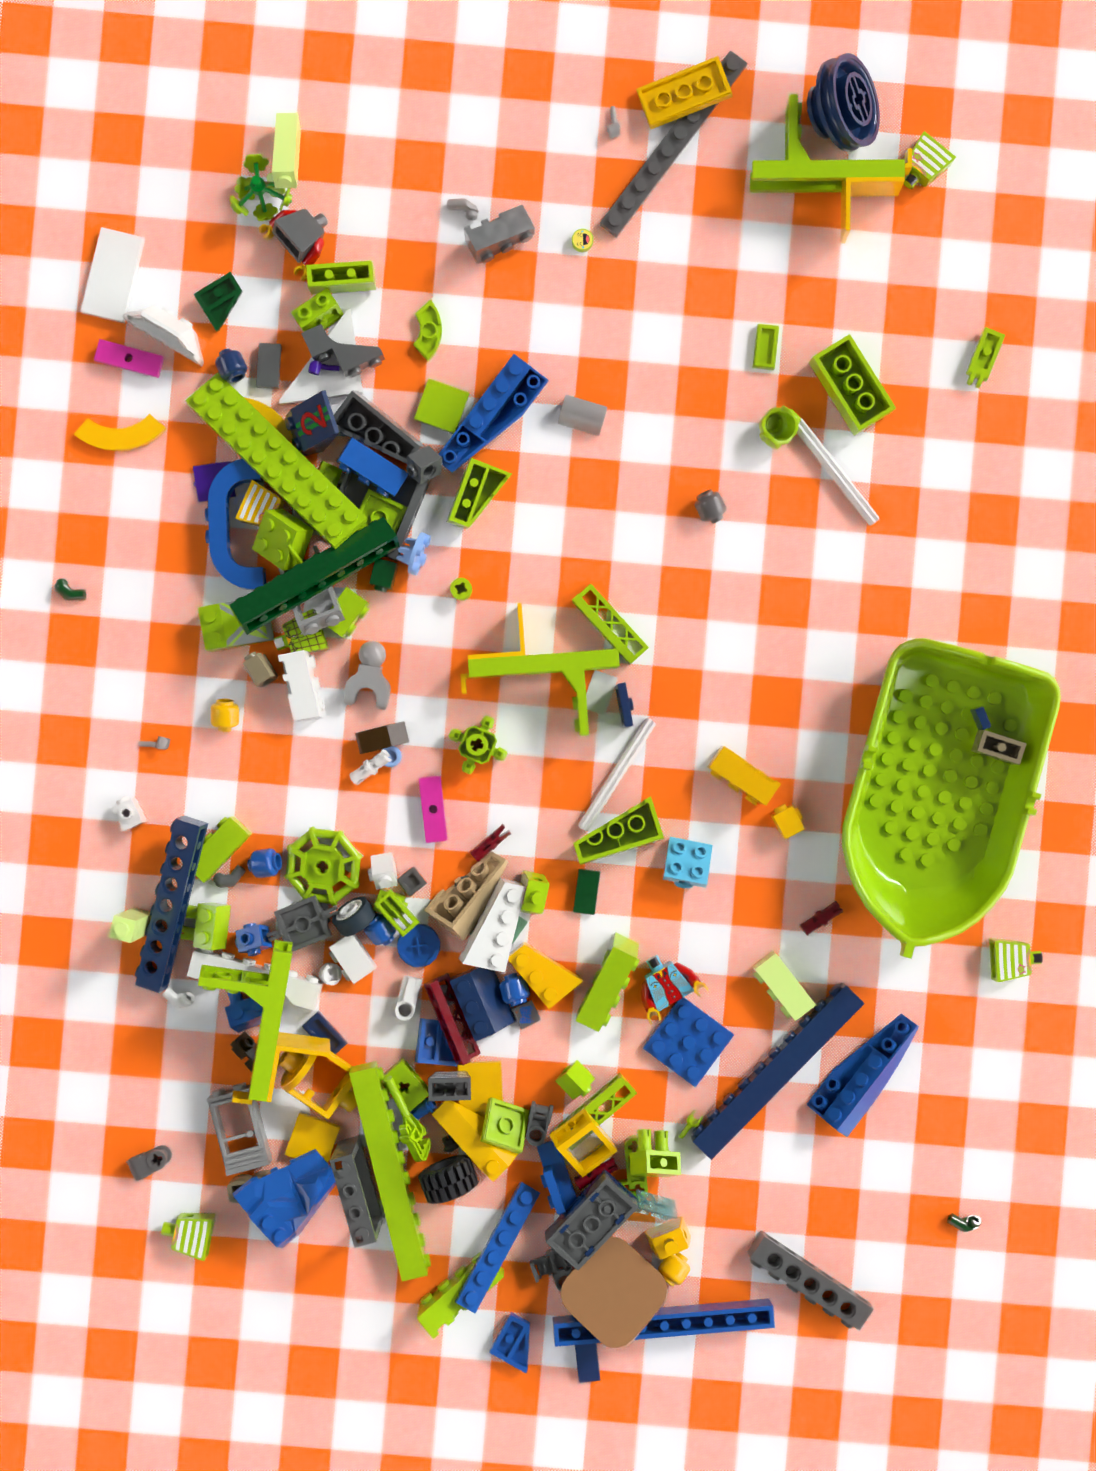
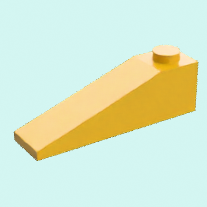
(466, 1130)

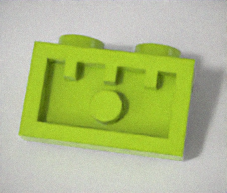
(318, 310)

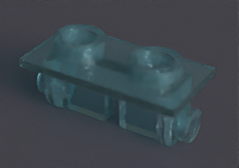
(658, 1206)

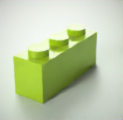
(341, 277)
(221, 846)

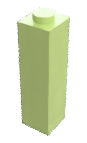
(286, 150)
(130, 925)

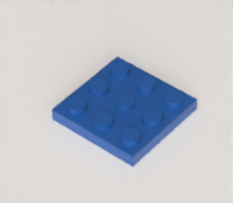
(688, 1041)

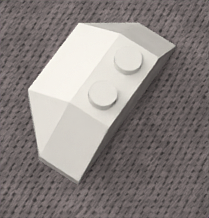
(168, 330)

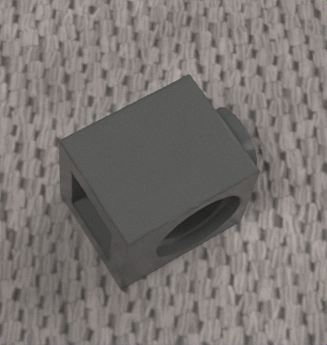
(424, 464)

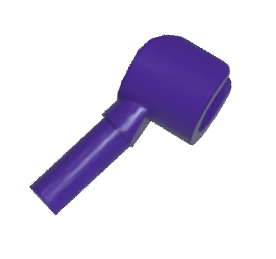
(316, 366)

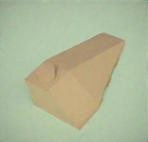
(462, 905)

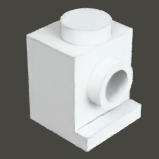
(136, 814)

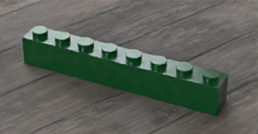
(314, 575)

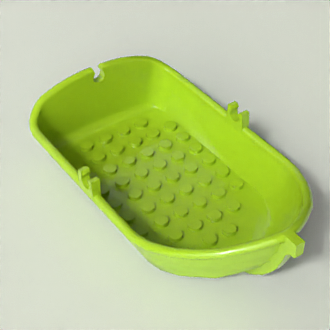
(927, 818)

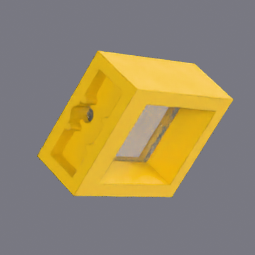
(583, 1142)

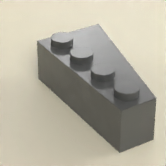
(369, 424)

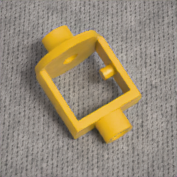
(298, 1065)

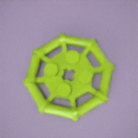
(331, 857)

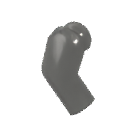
(230, 879)

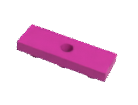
(117, 355)
(434, 823)

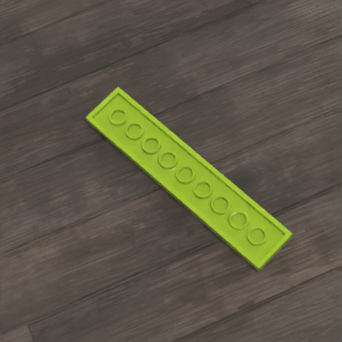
(276, 460)

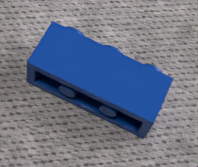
(371, 468)

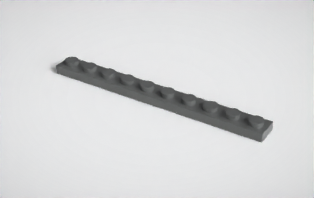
(664, 157)

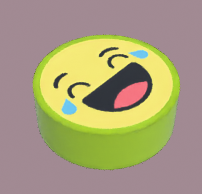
(582, 240)

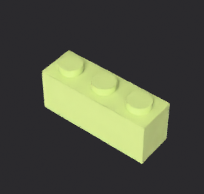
(783, 986)

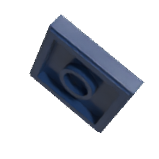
(625, 705)

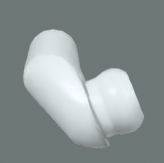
(178, 1000)

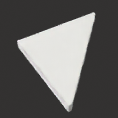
(333, 382)

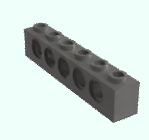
(859, 1307)

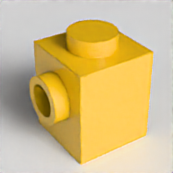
(787, 820)

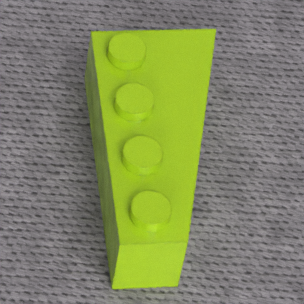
(623, 833)
(608, 983)

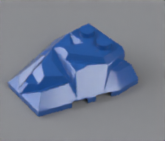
(287, 1197)

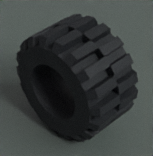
(448, 1179)

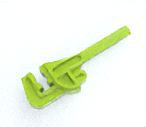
(411, 1130)

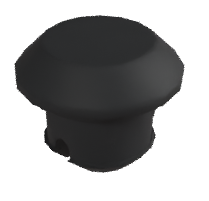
(450, 1144)

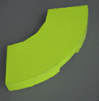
(430, 330)

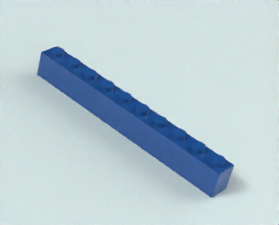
(681, 1321)

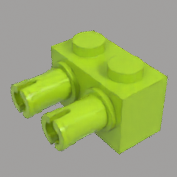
(210, 925)
(655, 1162)

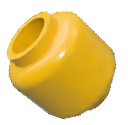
(224, 714)
(674, 1269)

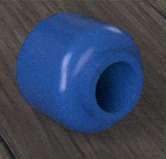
(264, 863)
(380, 930)
(514, 990)

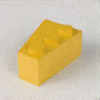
(743, 776)
(545, 976)

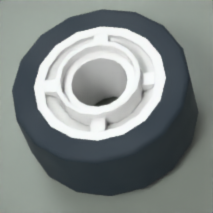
(353, 916)

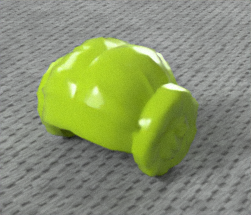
(778, 426)

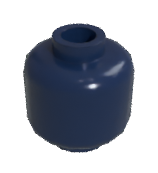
(231, 365)

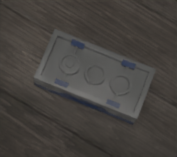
(591, 1219)

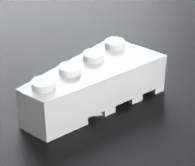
(494, 933)

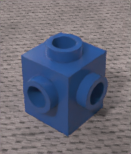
(252, 939)

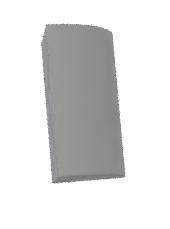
(582, 415)

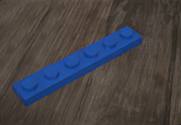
(497, 1247)

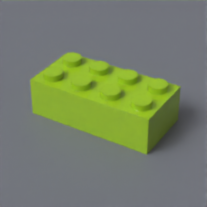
(852, 384)

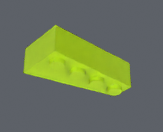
(440, 1306)

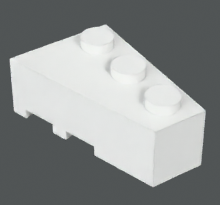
(302, 685)

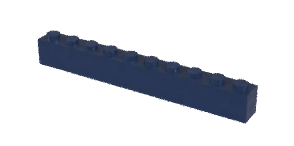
(776, 1070)

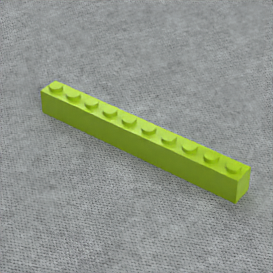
(389, 1170)

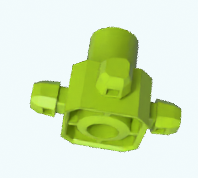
(481, 755)

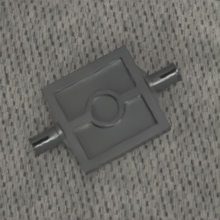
(303, 923)

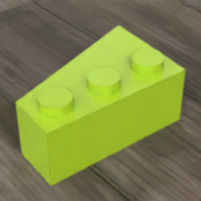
(475, 492)

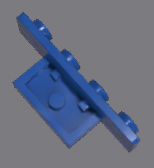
(556, 1177)

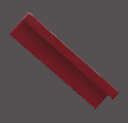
(447, 1021)

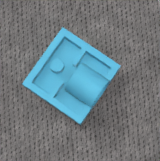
(687, 863)

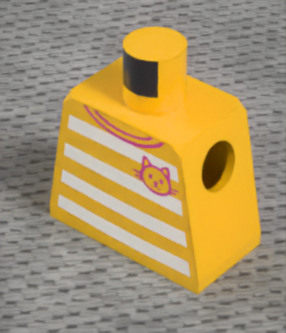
(255, 503)
(669, 1238)

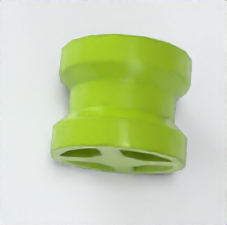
(462, 592)

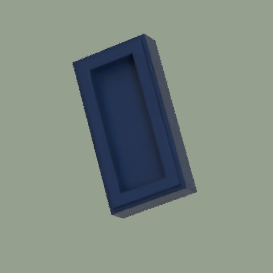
(320, 1027)

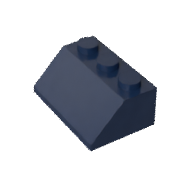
(481, 1001)

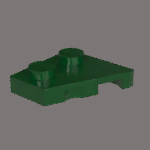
(219, 299)

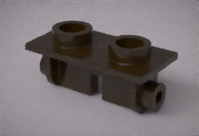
(243, 1047)

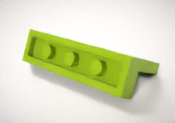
(602, 626)
(606, 1093)

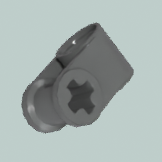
(539, 1119)
(147, 1162)

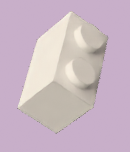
(352, 957)

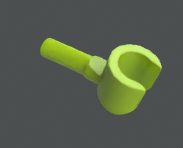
(691, 1122)

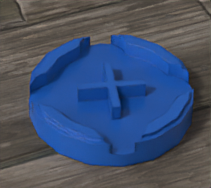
(419, 946)

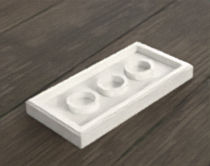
(112, 275)

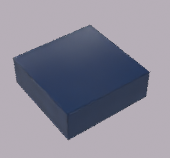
(980, 718)

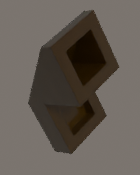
(382, 737)

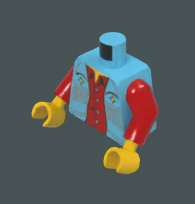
(667, 985)

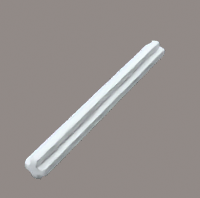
(837, 473)
(617, 774)

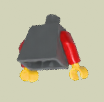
(299, 235)

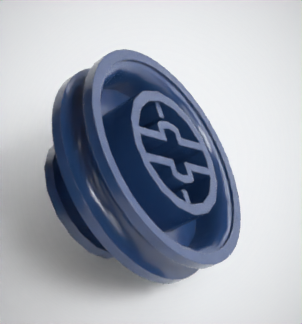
(844, 103)

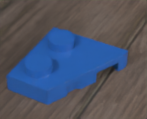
(432, 1044)
(513, 1342)

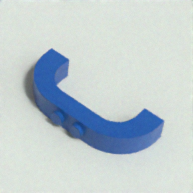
(218, 516)

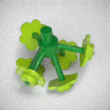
(255, 185)

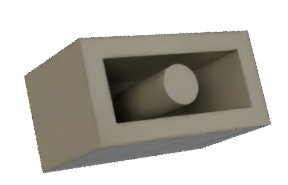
(998, 747)

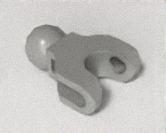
(369, 675)

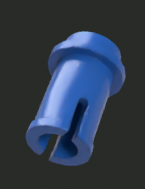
(423, 1108)

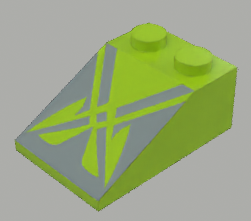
(224, 632)

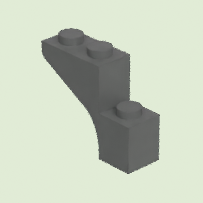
(350, 357)

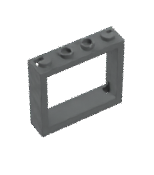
(357, 1191)

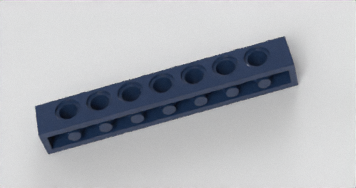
(164, 958)

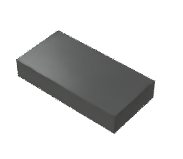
(268, 365)

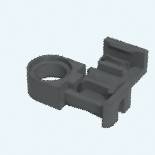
(550, 1265)

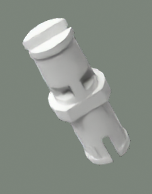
(370, 767)

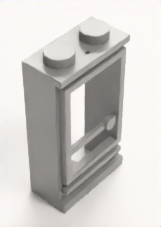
(322, 620)
(246, 1158)

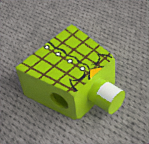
(297, 641)

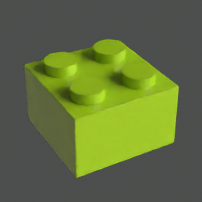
(276, 532)

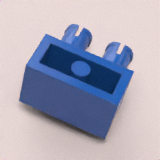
(243, 1013)

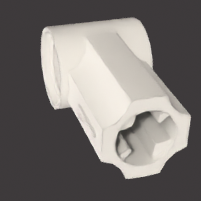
(408, 995)

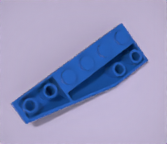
(494, 412)
(862, 1076)

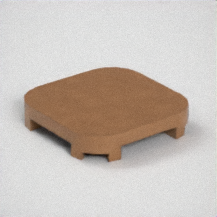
(614, 1293)

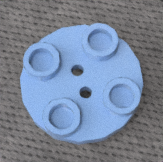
(414, 554)

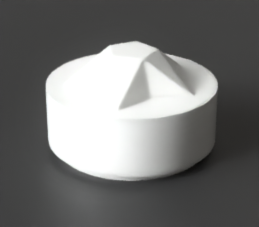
(330, 974)

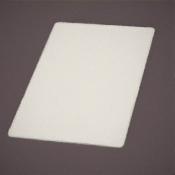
(600, 692)

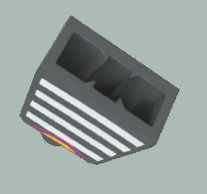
(449, 1086)

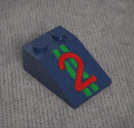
(312, 424)

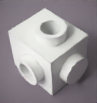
(383, 871)

